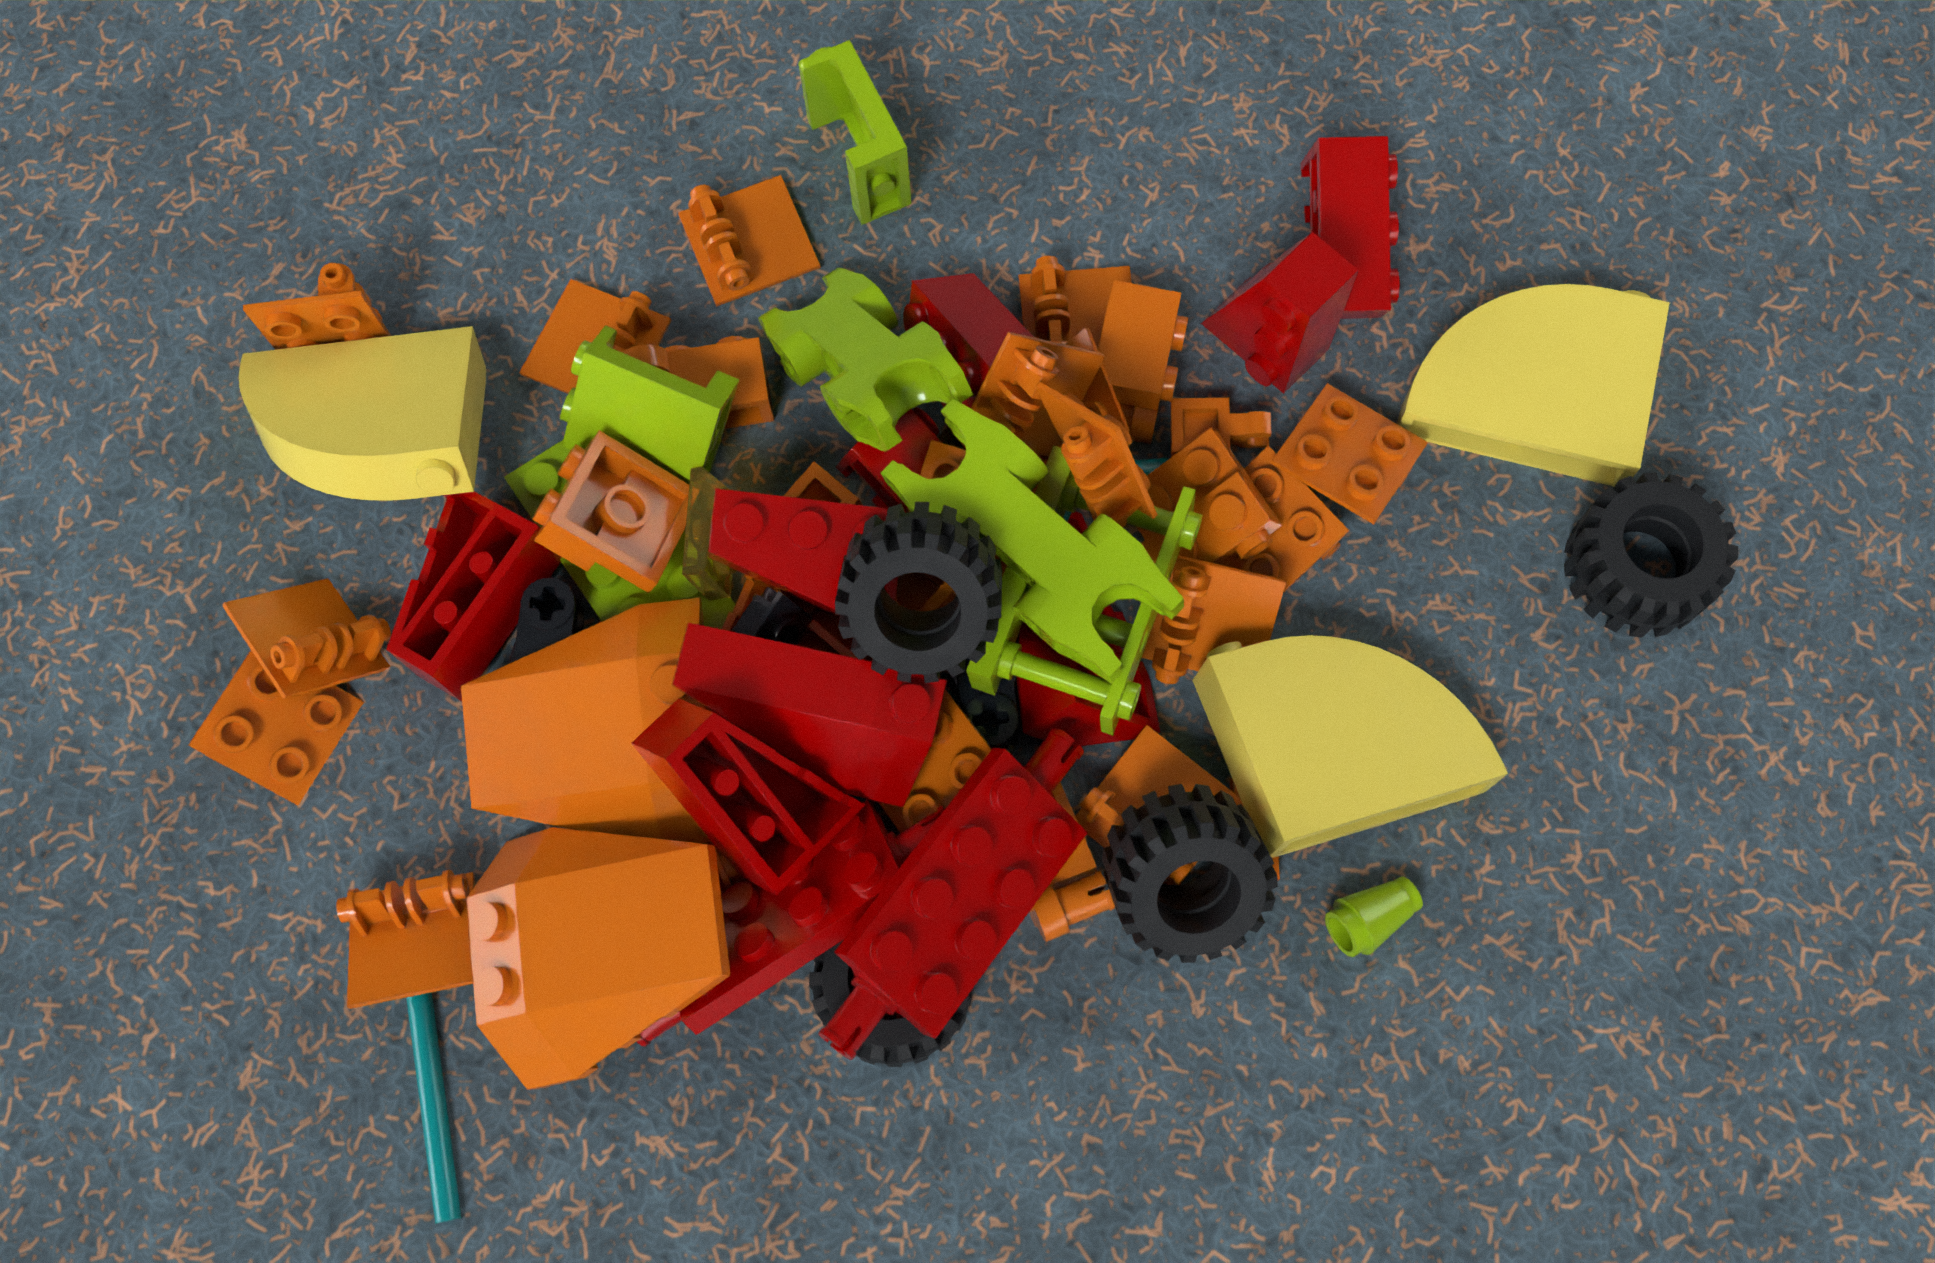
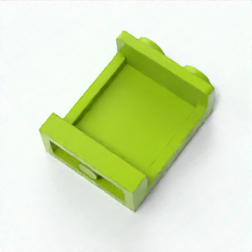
(878, 167)
(646, 408)

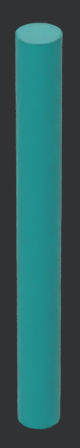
(433, 1108)

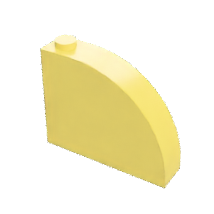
(1545, 380)
(372, 413)
(1338, 737)

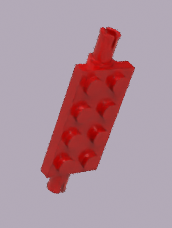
(958, 895)
(813, 913)

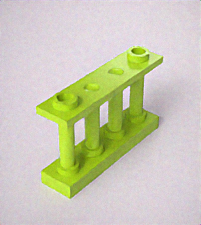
(1006, 657)

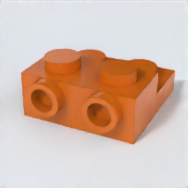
(1233, 510)
(614, 512)

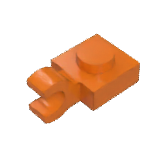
(1196, 415)

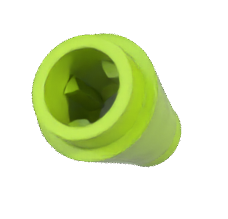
(1371, 916)

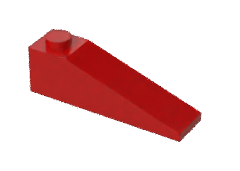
(816, 708)
(1049, 708)

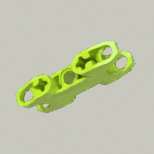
(869, 367)
(1067, 571)

